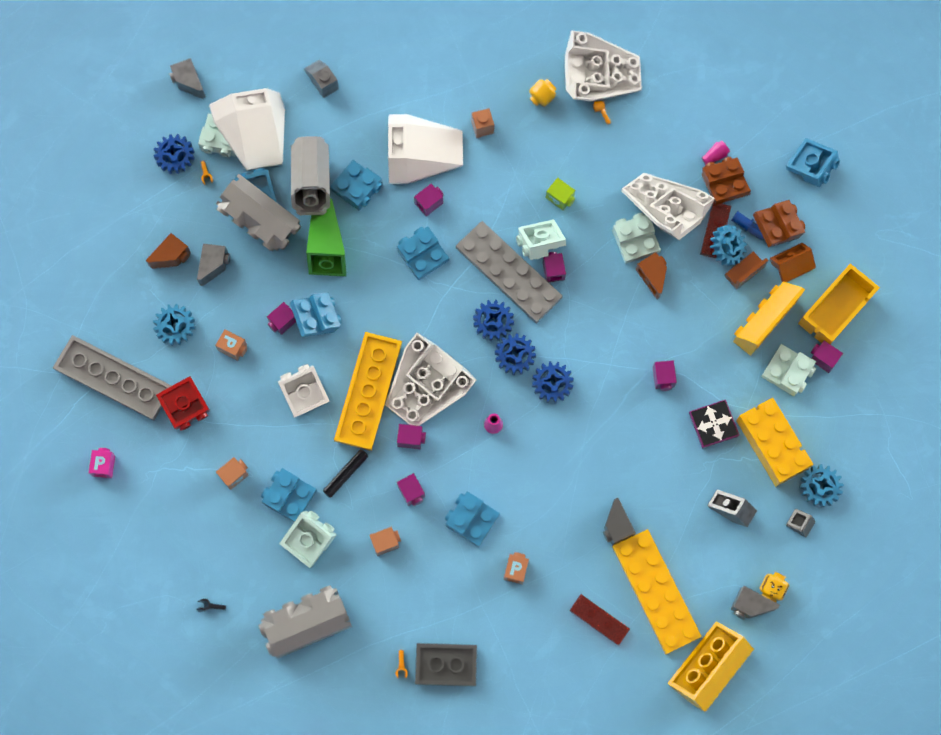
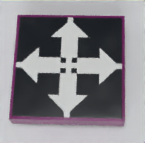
(714, 424)

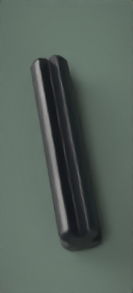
(345, 473)

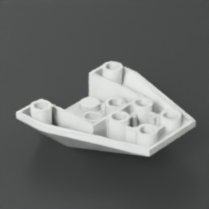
(599, 68)
(252, 126)
(421, 149)
(669, 204)
(426, 382)

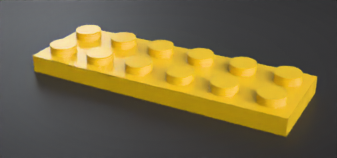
(368, 391)
(656, 591)

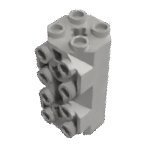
(310, 176)
(258, 213)
(304, 622)

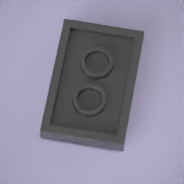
(446, 664)

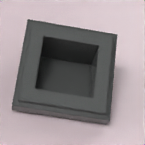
(801, 522)

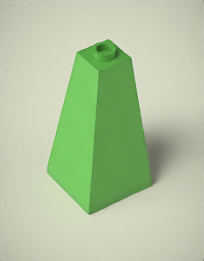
(325, 245)

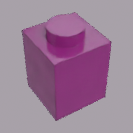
(429, 199)
(554, 267)
(281, 318)
(825, 356)
(664, 375)
(410, 436)
(411, 490)

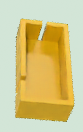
(838, 305)
(774, 442)

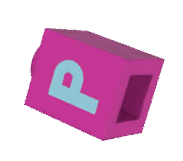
(102, 463)

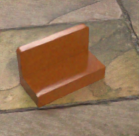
(794, 262)
(745, 270)

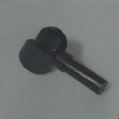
(207, 605)

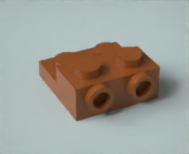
(725, 180)
(779, 223)

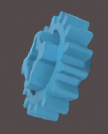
(728, 245)
(181, 323)
(829, 488)

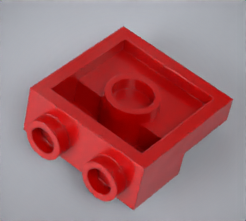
(183, 403)

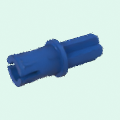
(747, 224)

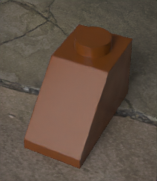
(169, 253)
(653, 272)

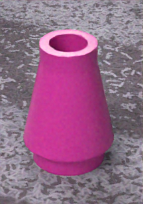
(716, 152)
(493, 428)

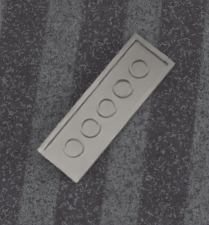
(509, 272)
(111, 377)

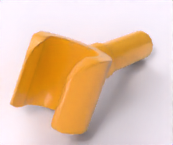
(600, 106)
(205, 172)
(401, 663)

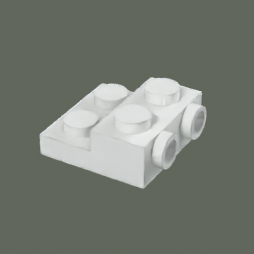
(303, 390)

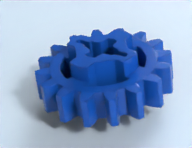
(182, 155)
(498, 327)
(522, 351)
(545, 383)

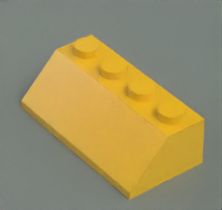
(767, 317)
(711, 666)

